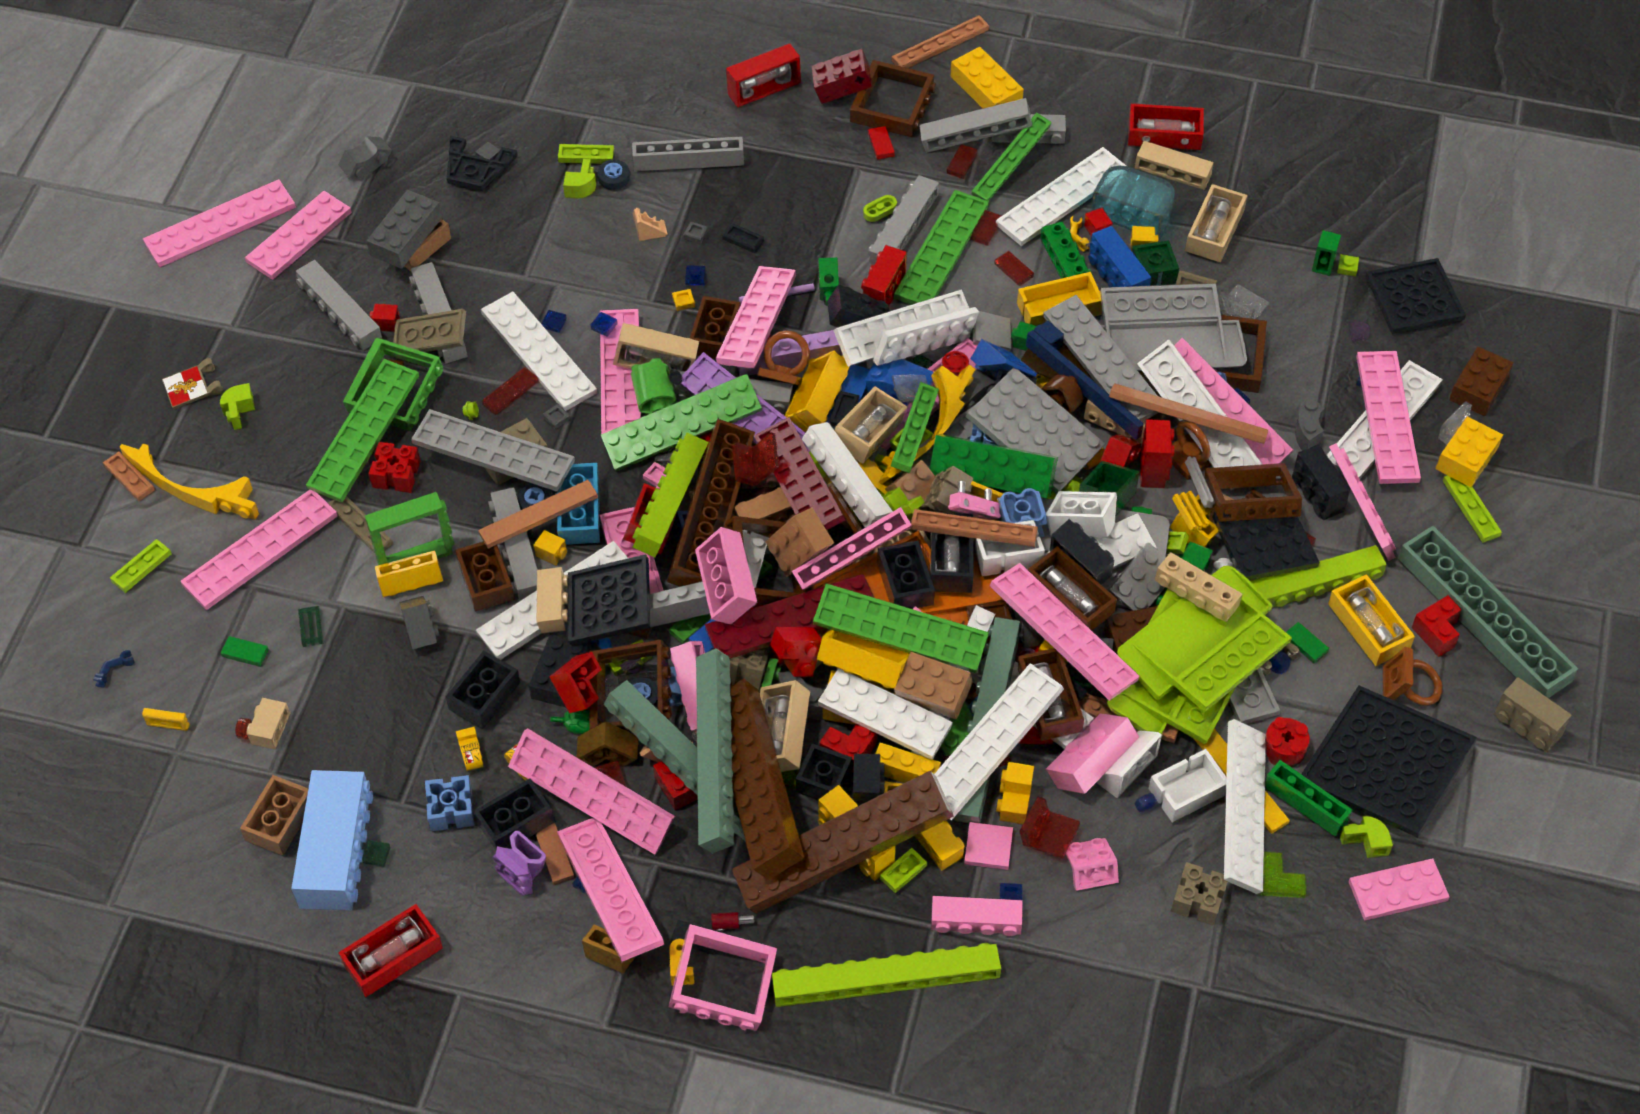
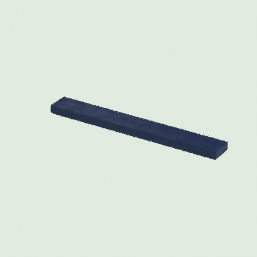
(1089, 388)

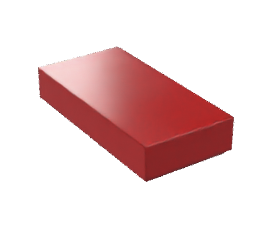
(881, 142)

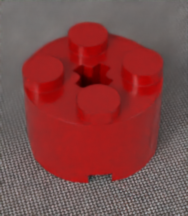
(1286, 741)

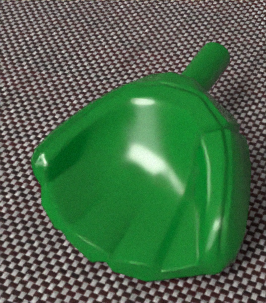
(575, 722)

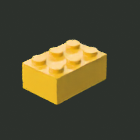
(1469, 451)

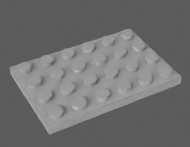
(1029, 420)

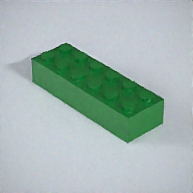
(995, 464)

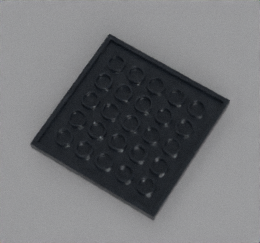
(1389, 760)

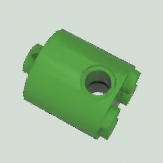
(652, 386)

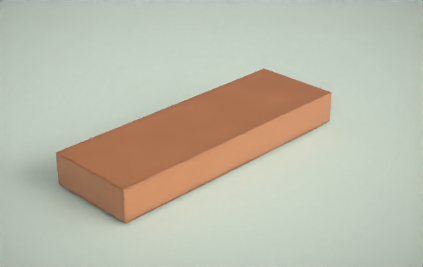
(128, 476)
(556, 857)

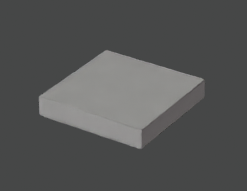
(992, 329)

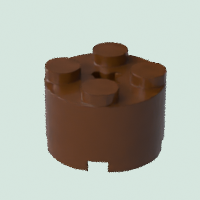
(1065, 392)

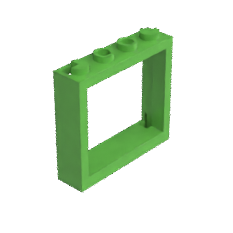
(405, 353)
(406, 513)

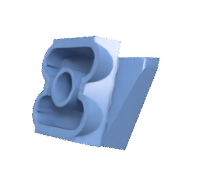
(1022, 508)

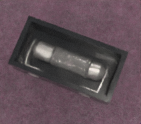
(951, 562)

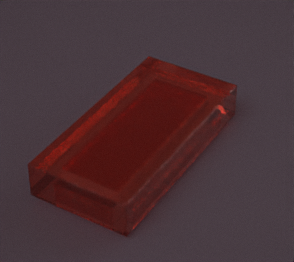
(962, 161)
(985, 228)
(1014, 268)

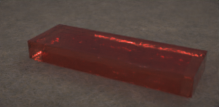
(510, 391)

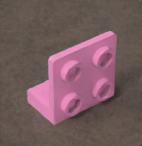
(1092, 864)

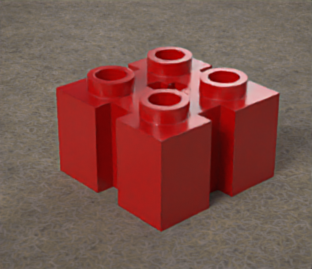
(394, 467)

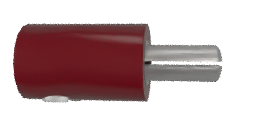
(729, 920)

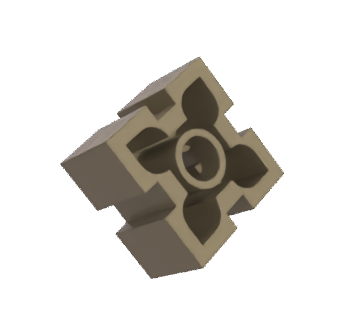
(942, 487)
(750, 667)
(1199, 893)

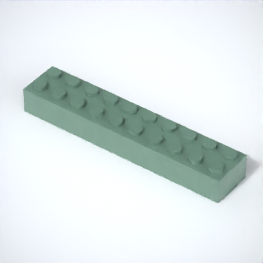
(1488, 613)

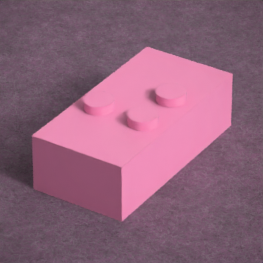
(726, 575)
(1092, 753)

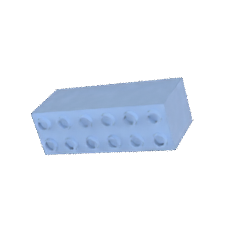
(332, 840)

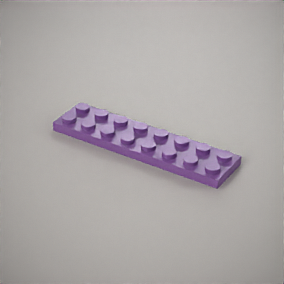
(707, 374)

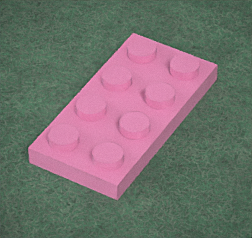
(1398, 889)

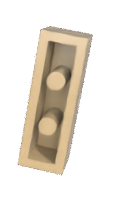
(552, 600)

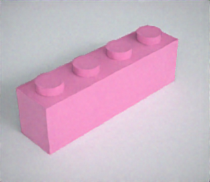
(685, 665)
(976, 915)

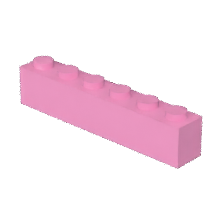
(852, 549)

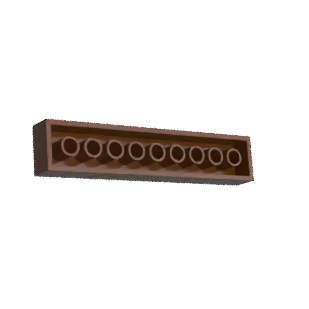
(711, 500)
(760, 787)
(850, 840)

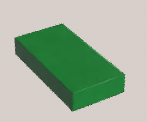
(1307, 642)
(244, 651)

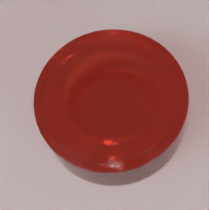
(241, 728)

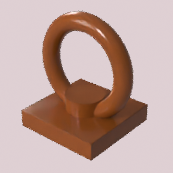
(781, 372)
(1186, 446)
(1399, 678)

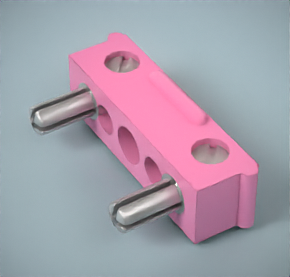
(974, 505)

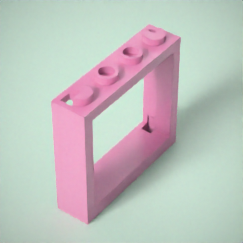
(730, 945)

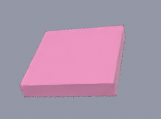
(988, 845)

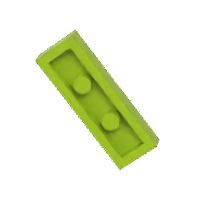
(576, 153)
(140, 565)

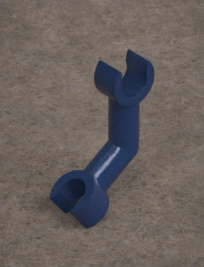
(101, 677)

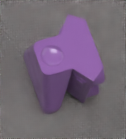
(519, 864)

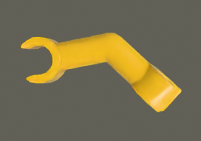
(1081, 242)

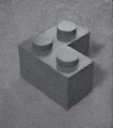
(418, 622)

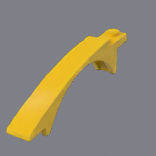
(950, 404)
(227, 497)

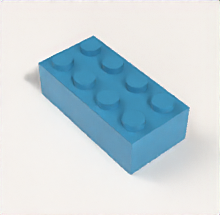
(583, 522)

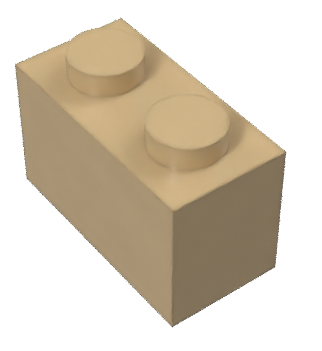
(268, 723)

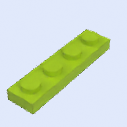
(1473, 509)

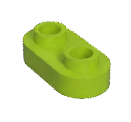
(879, 208)

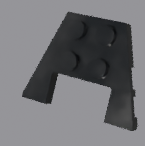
(472, 170)

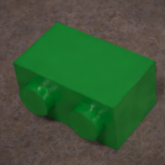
(1326, 253)

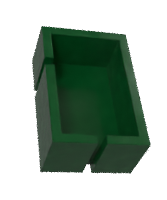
(1112, 479)

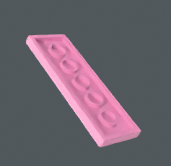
(298, 235)
(1364, 501)
(614, 527)

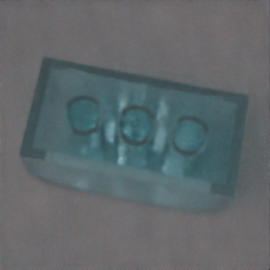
(1134, 199)

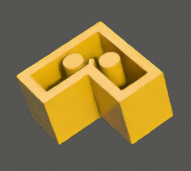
(1201, 536)
(1016, 791)

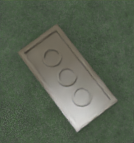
(431, 331)

